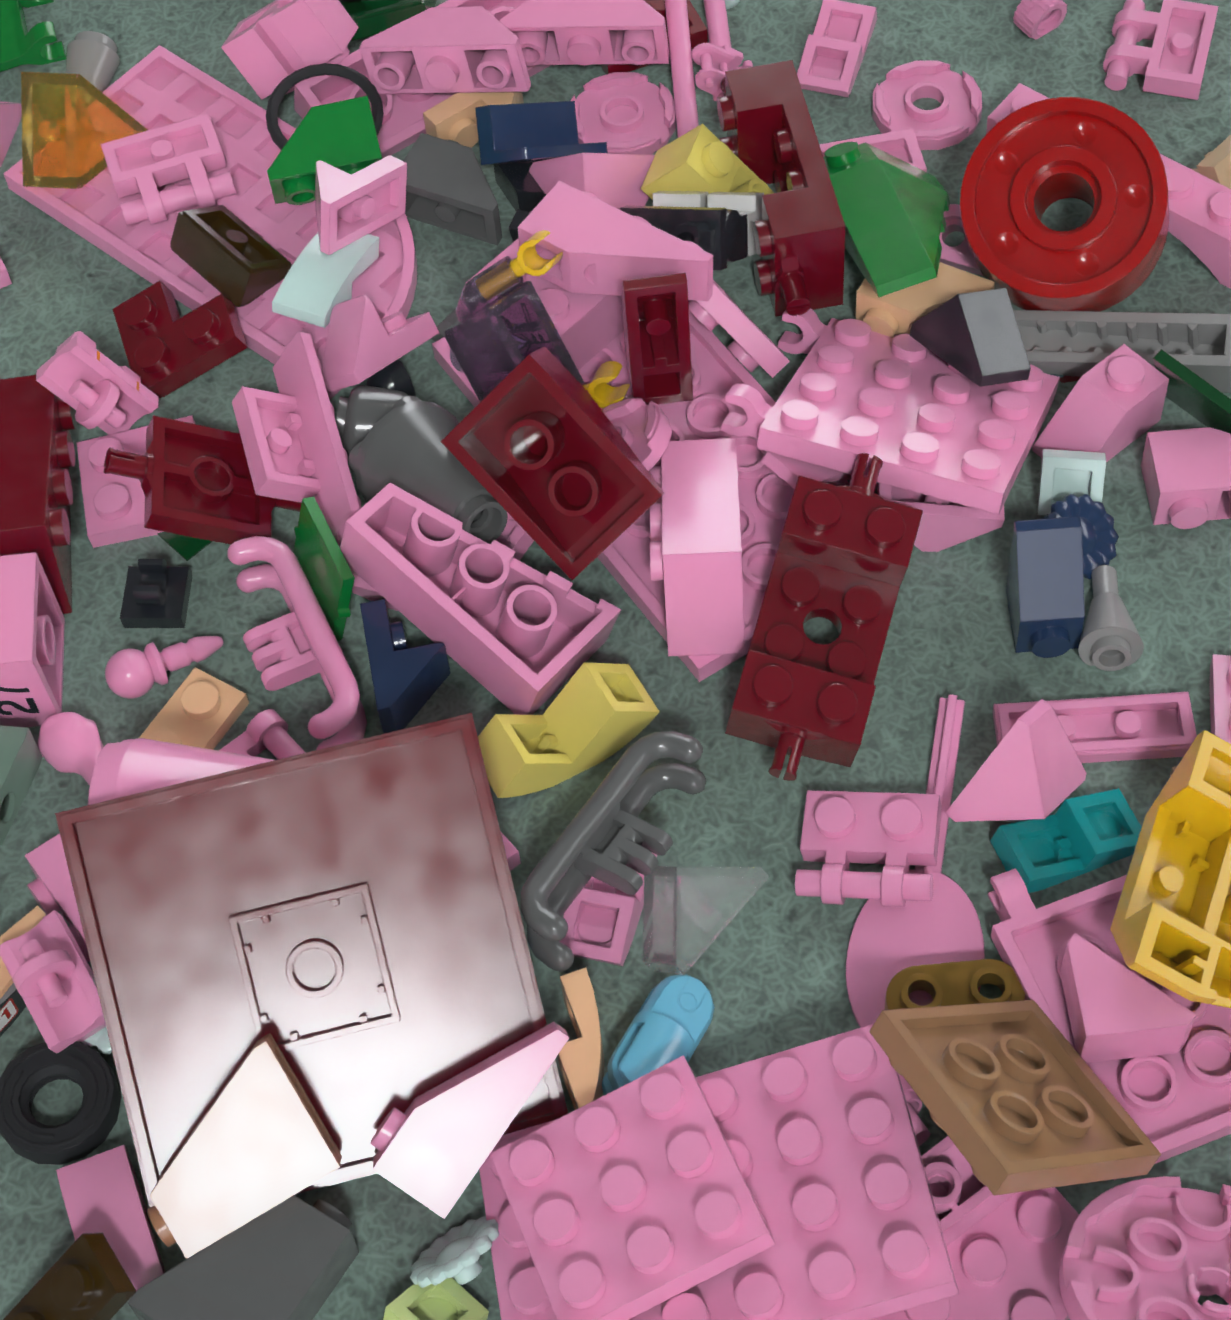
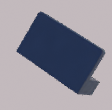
(530, 132)

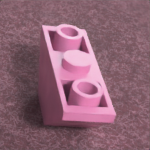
(589, 32)
(446, 54)

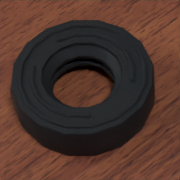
(81, 1133)

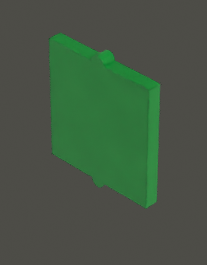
(324, 565)

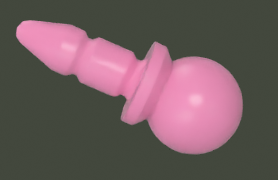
(133, 672)

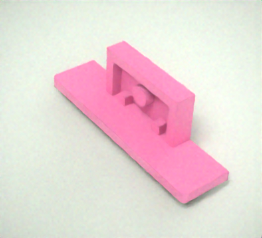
(295, 438)

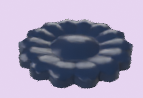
(1097, 529)

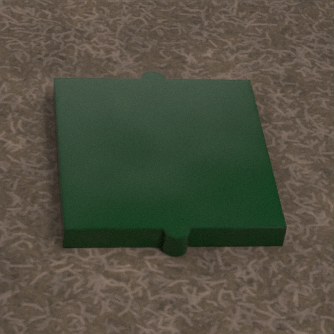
(1194, 393)

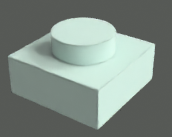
(1070, 473)

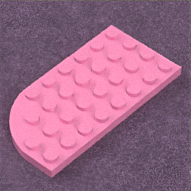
(170, 90)

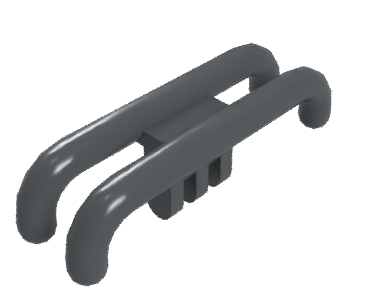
(607, 839)

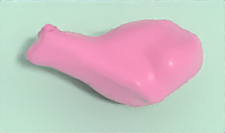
(70, 743)

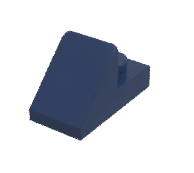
(400, 675)

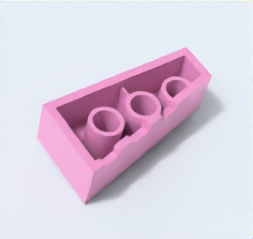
(492, 612)

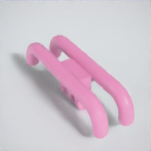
(299, 641)

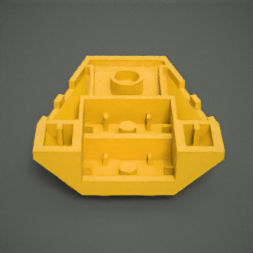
(1178, 884)

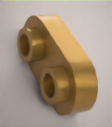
(953, 983)

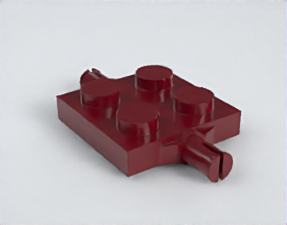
(197, 483)

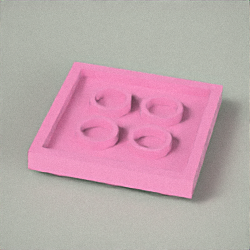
(631, 1198)

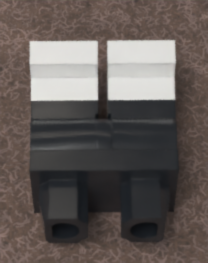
(714, 221)

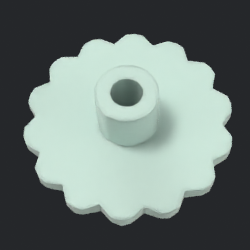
(455, 1254)

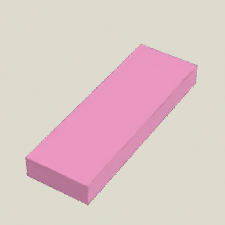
(1116, 725)

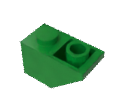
(330, 133)

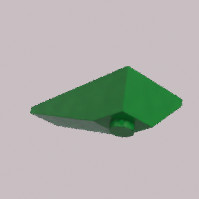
(888, 215)

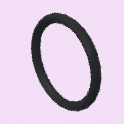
(316, 70)

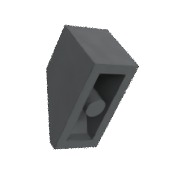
(450, 189)

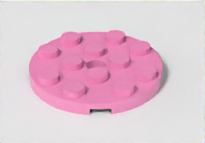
(1149, 1254)

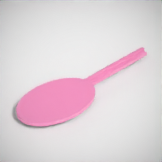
(921, 931)

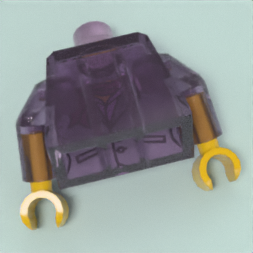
(507, 321)

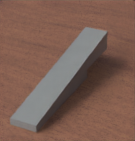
(1079, 340)

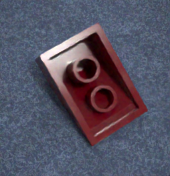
(554, 462)

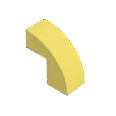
(582, 727)

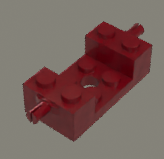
(802, 221)
(836, 562)

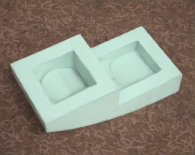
(323, 280)

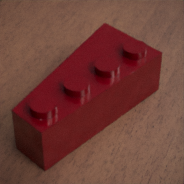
(36, 479)

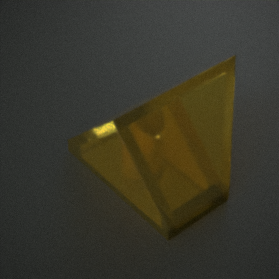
(64, 128)

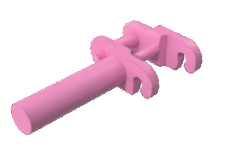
(717, 54)

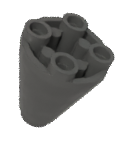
(408, 453)

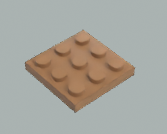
(1013, 1095)

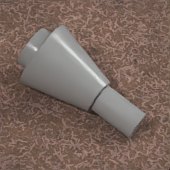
(1109, 633)

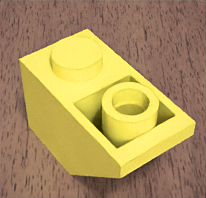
(700, 164)

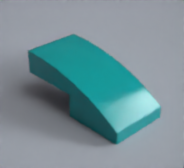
(1074, 841)

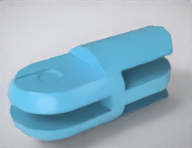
(662, 1030)

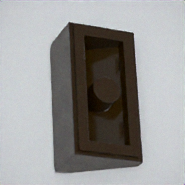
(227, 253)

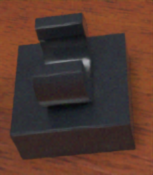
(156, 595)

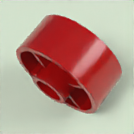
(1058, 153)

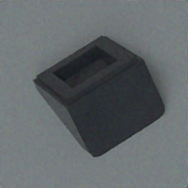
(518, 185)

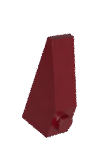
(658, 338)

